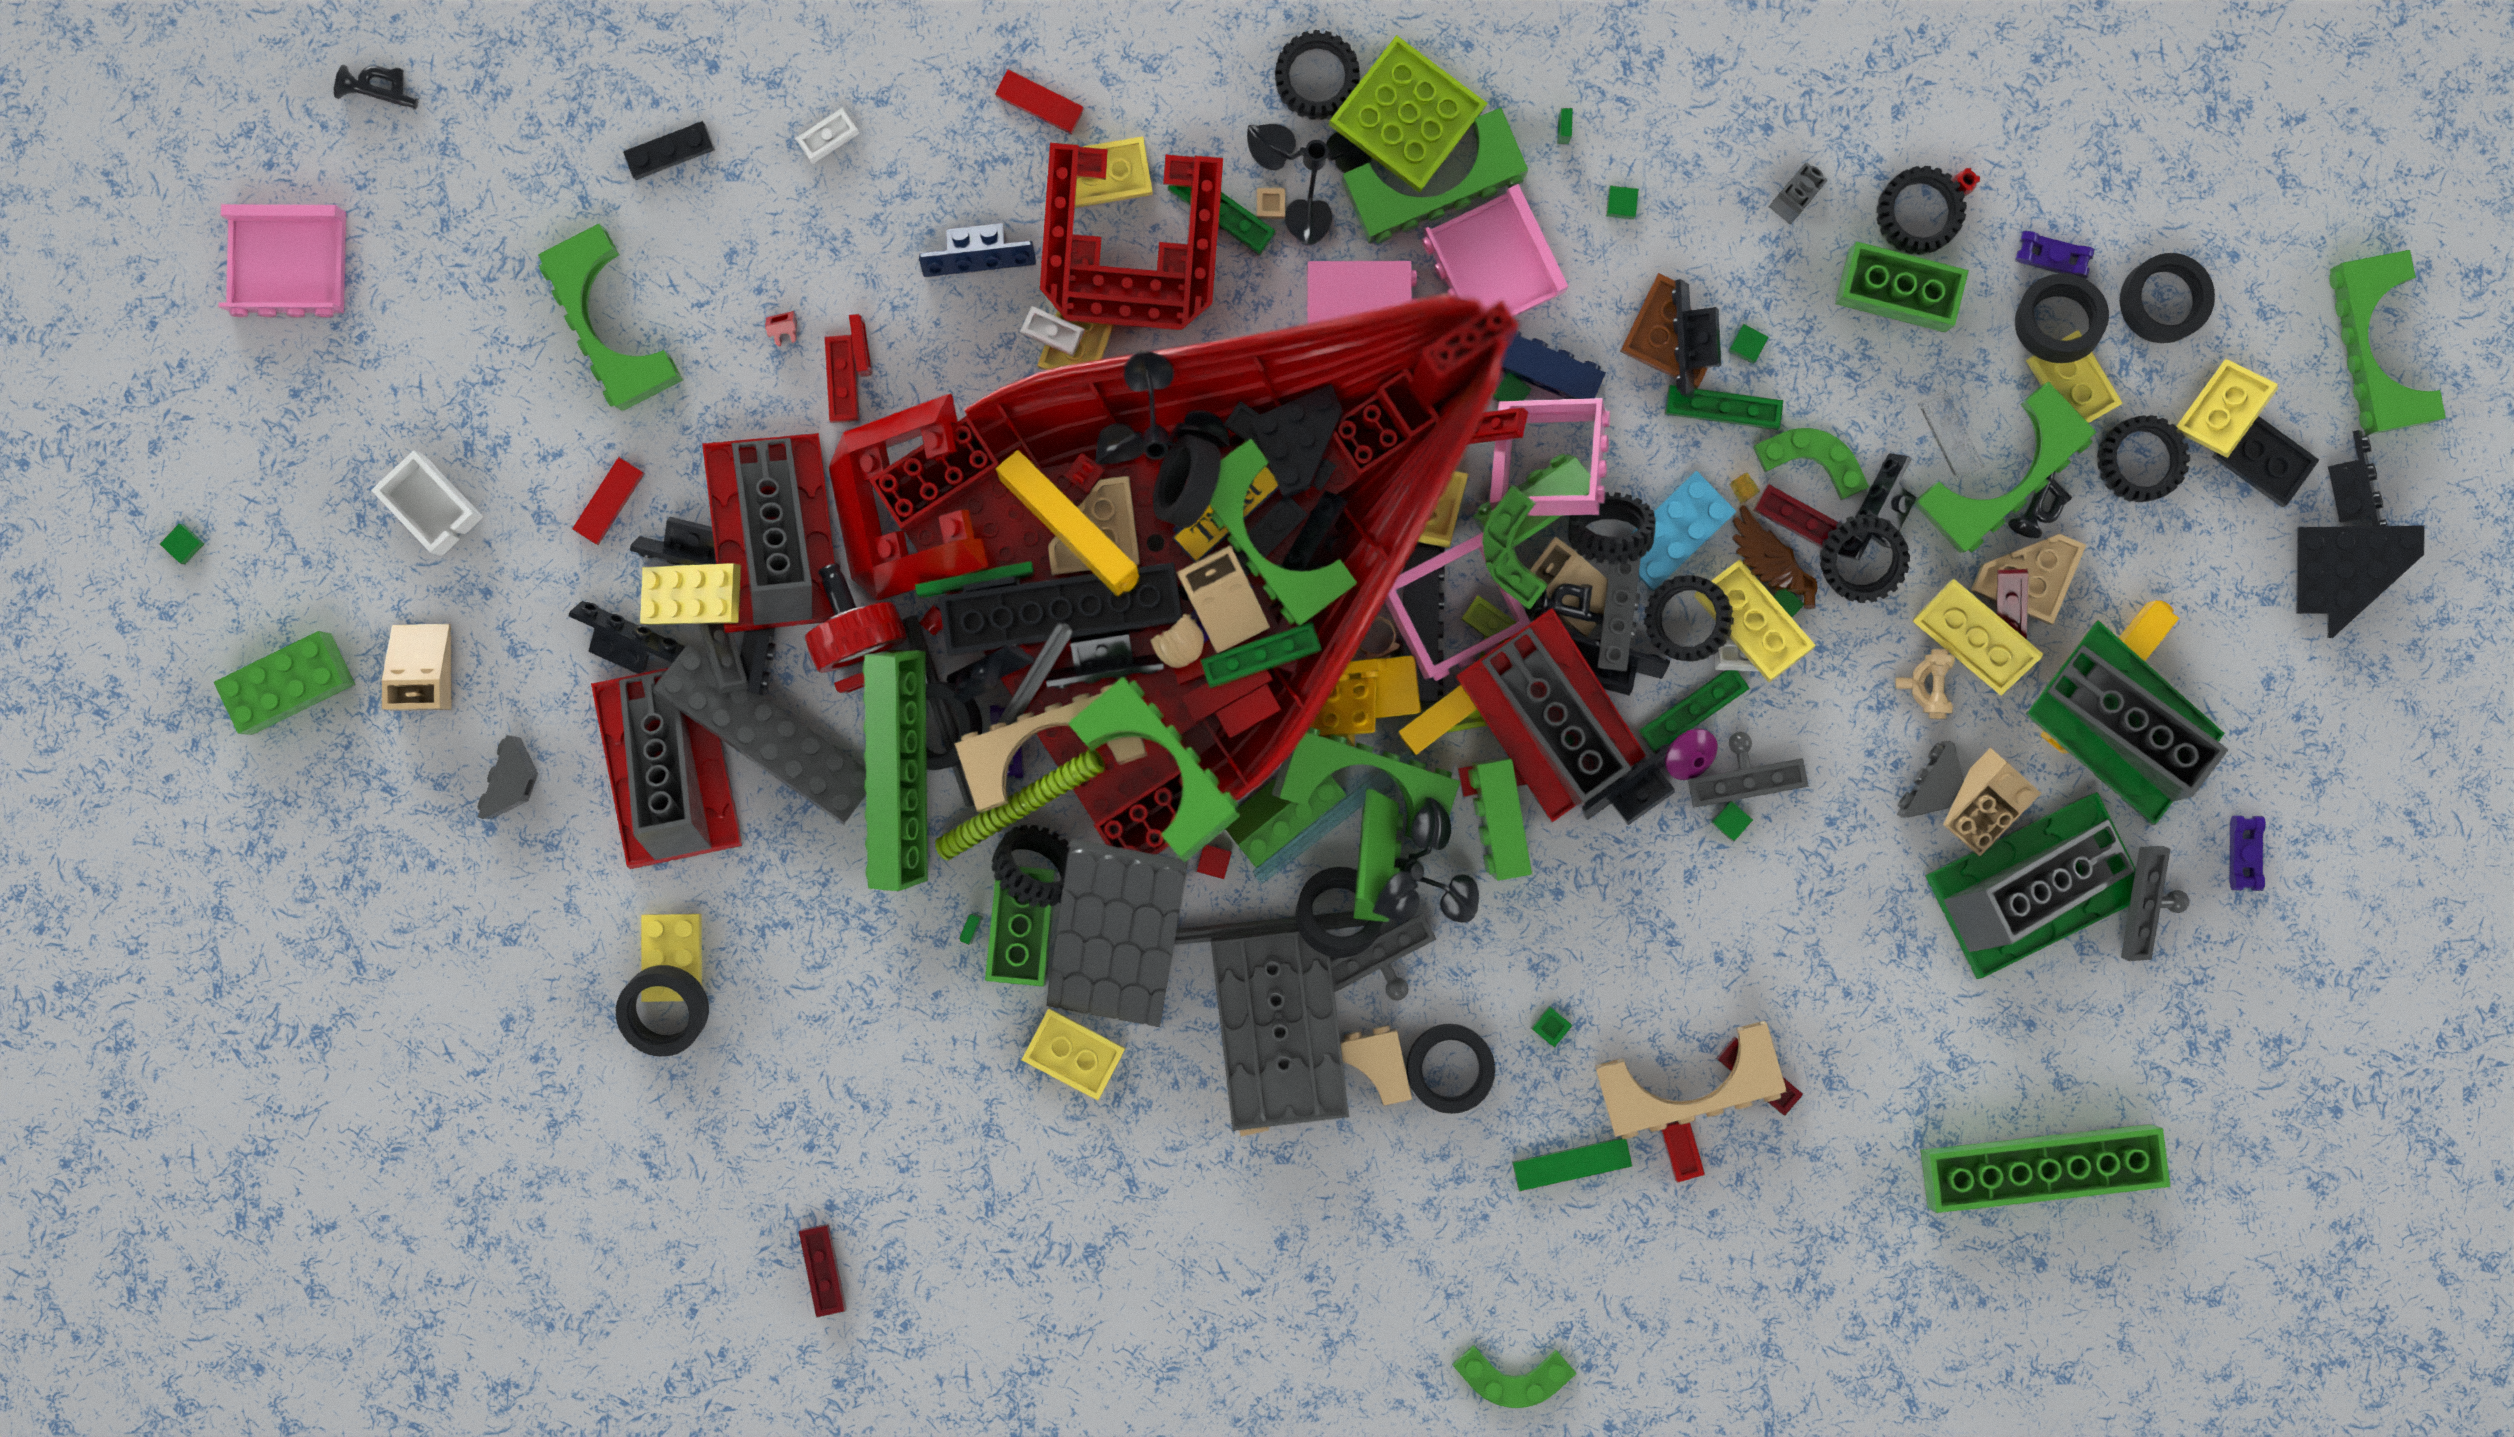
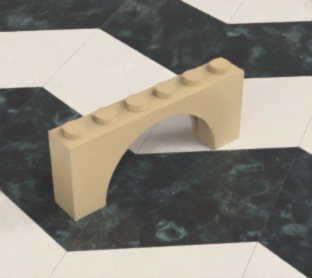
(988, 755)
(1379, 1059)
(1752, 1078)

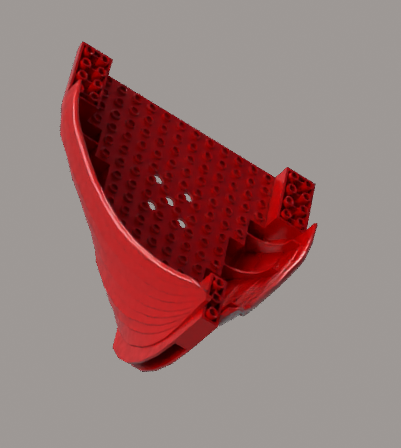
(1410, 401)

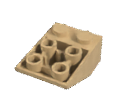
(1563, 565)
(1223, 599)
(418, 668)
(1989, 802)

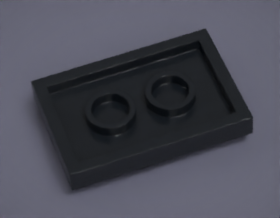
(2270, 462)

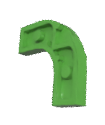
(1821, 448)
(1500, 552)
(1510, 1390)

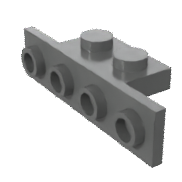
(1618, 615)

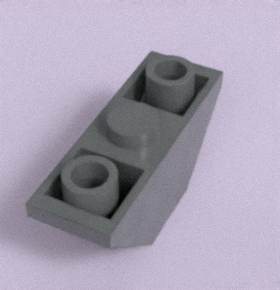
(1798, 193)
(509, 780)
(1935, 784)

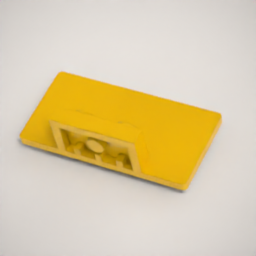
(1395, 684)
(1349, 710)

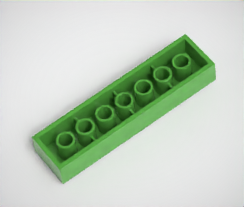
(895, 769)
(2045, 1168)

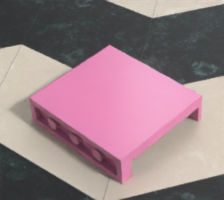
(1496, 255)
(285, 259)
(1356, 287)

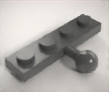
(1747, 781)
(2146, 903)
(1384, 950)

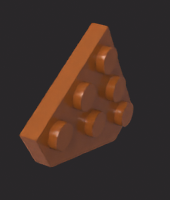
(1653, 334)

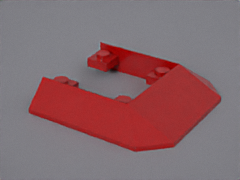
(1129, 296)
(882, 561)

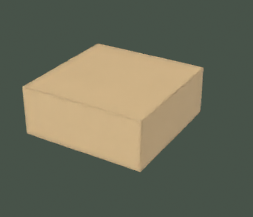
(1271, 203)

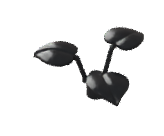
(1271, 147)
(1119, 441)
(1399, 898)

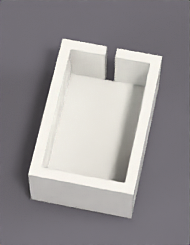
(427, 503)

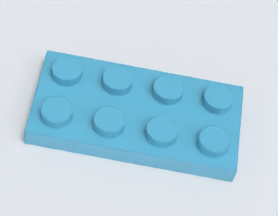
(1682, 527)

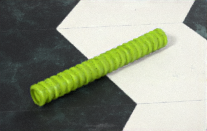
(1020, 804)

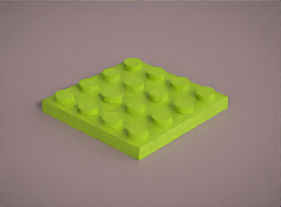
(1407, 113)

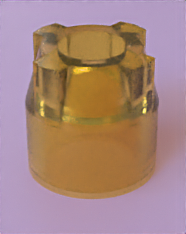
(1744, 488)

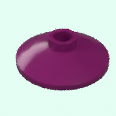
(1691, 754)

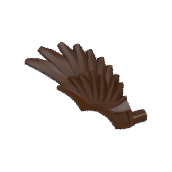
(1772, 559)

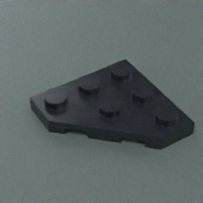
(1298, 438)

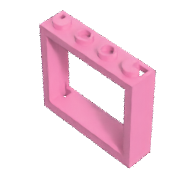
(1557, 411)
(1410, 634)

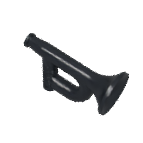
(346, 84)
(2027, 523)
(1581, 612)

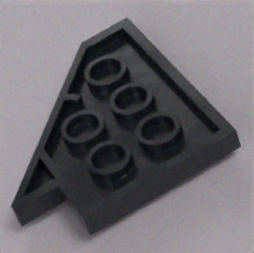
(2350, 567)

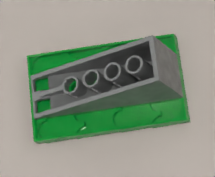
(2128, 725)
(2035, 885)

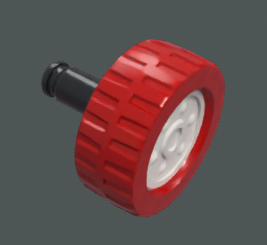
(853, 629)

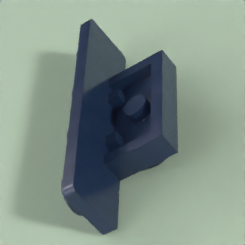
(977, 250)

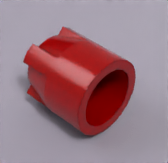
(1973, 178)
(932, 620)

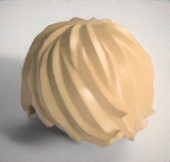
(1179, 644)

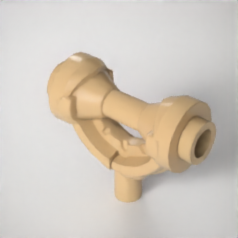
(1937, 703)

